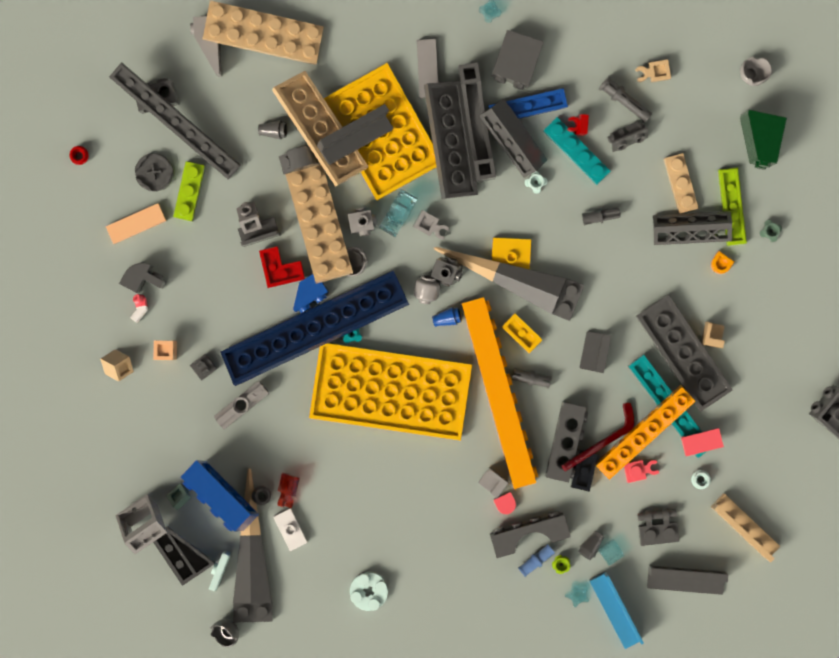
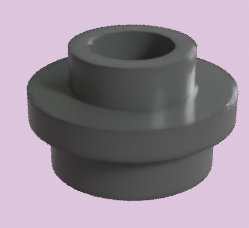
(267, 495)

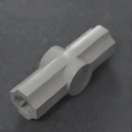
(232, 412)

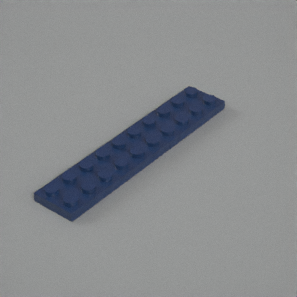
(314, 328)

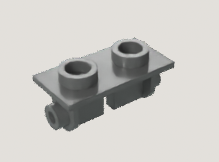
(636, 134)

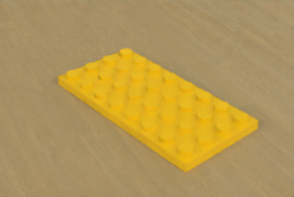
(390, 391)

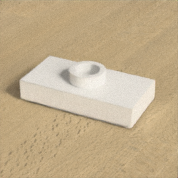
(290, 529)

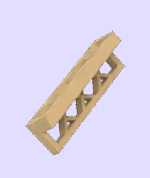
(745, 527)

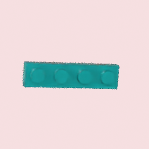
(576, 151)

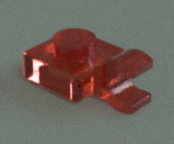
(288, 487)

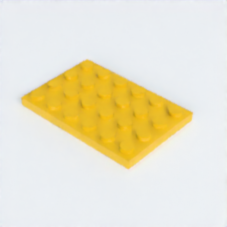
(399, 154)

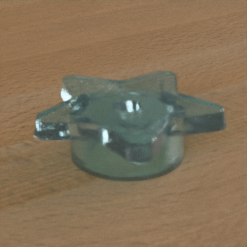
(582, 594)

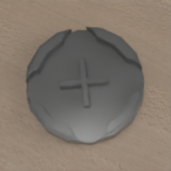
(154, 172)

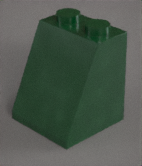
(762, 137)

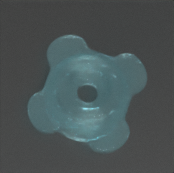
(491, 5)

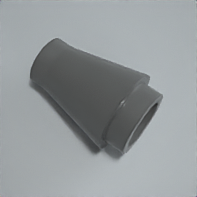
(274, 129)
(591, 545)

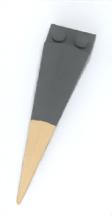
(544, 290)
(252, 591)

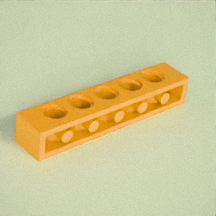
(645, 432)

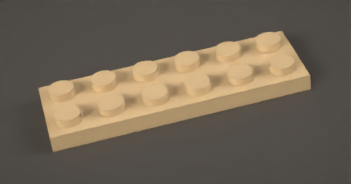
(262, 32)
(314, 122)
(319, 223)

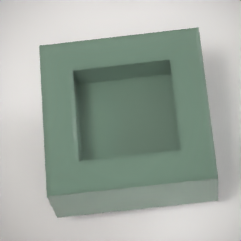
(178, 496)

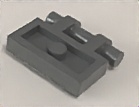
(658, 533)

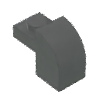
(298, 159)
(138, 274)

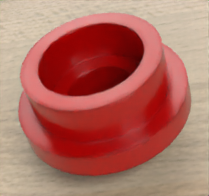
(73, 155)

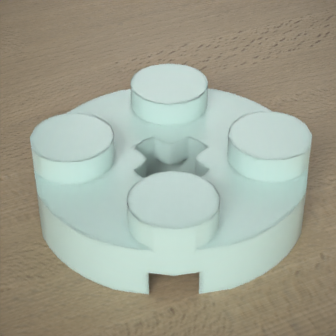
(378, 586)

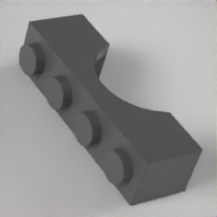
(506, 540)

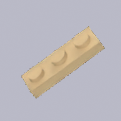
(681, 183)

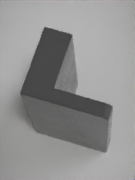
(268, 231)
(595, 351)

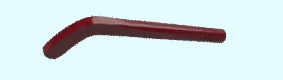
(628, 426)

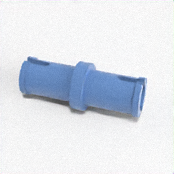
(536, 560)

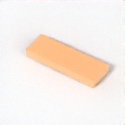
(136, 223)

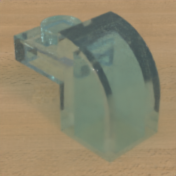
(398, 213)

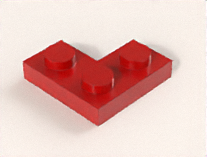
(275, 272)

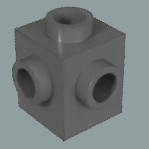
(447, 271)

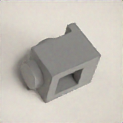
(246, 213)

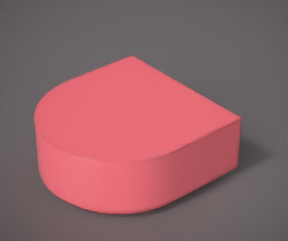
(505, 503)

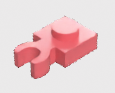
(637, 470)

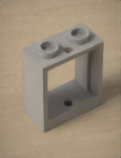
(148, 532)

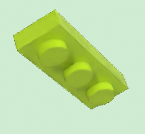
(189, 191)

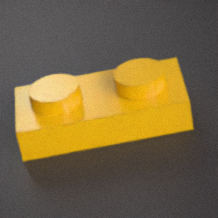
(521, 333)

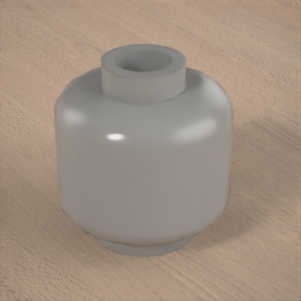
(427, 289)

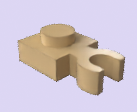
(657, 71)

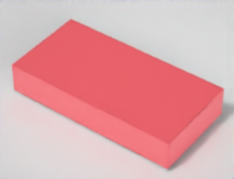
(702, 442)

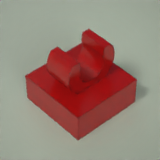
(581, 124)

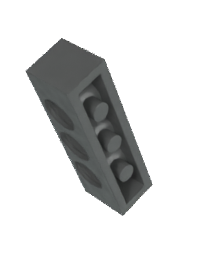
(567, 411)

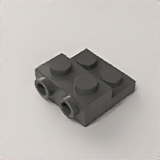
(827, 410)

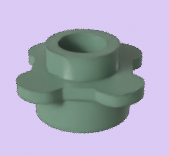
(775, 228)

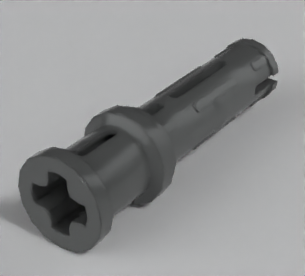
(617, 93)

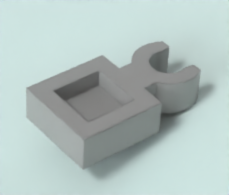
(427, 224)

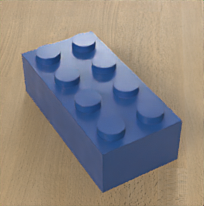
(219, 496)

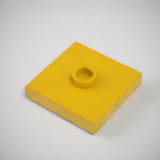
(512, 251)

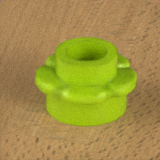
(561, 569)

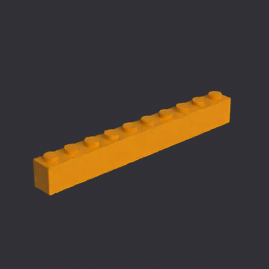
(498, 392)

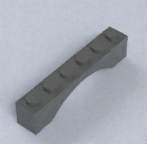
(477, 130)

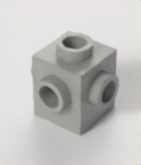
(355, 218)

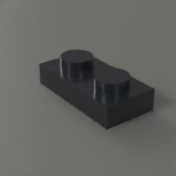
(584, 473)

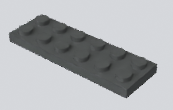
(450, 139)
(684, 352)

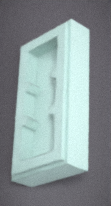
(219, 570)

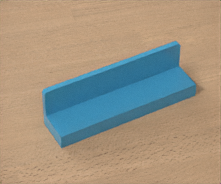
(615, 610)

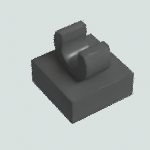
(203, 367)

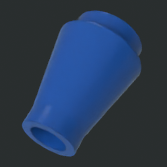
(447, 318)

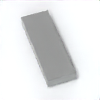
(426, 63)

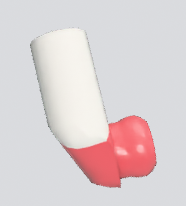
(141, 307)

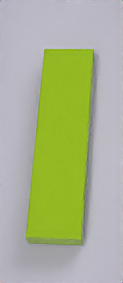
(732, 202)

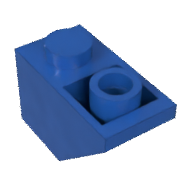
(309, 292)

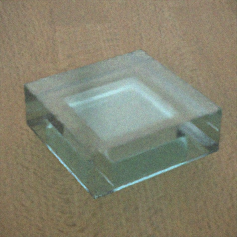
(611, 552)

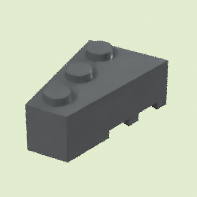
(182, 556)

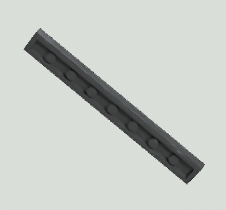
(174, 120)

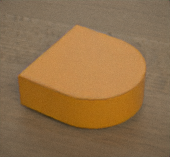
(721, 263)

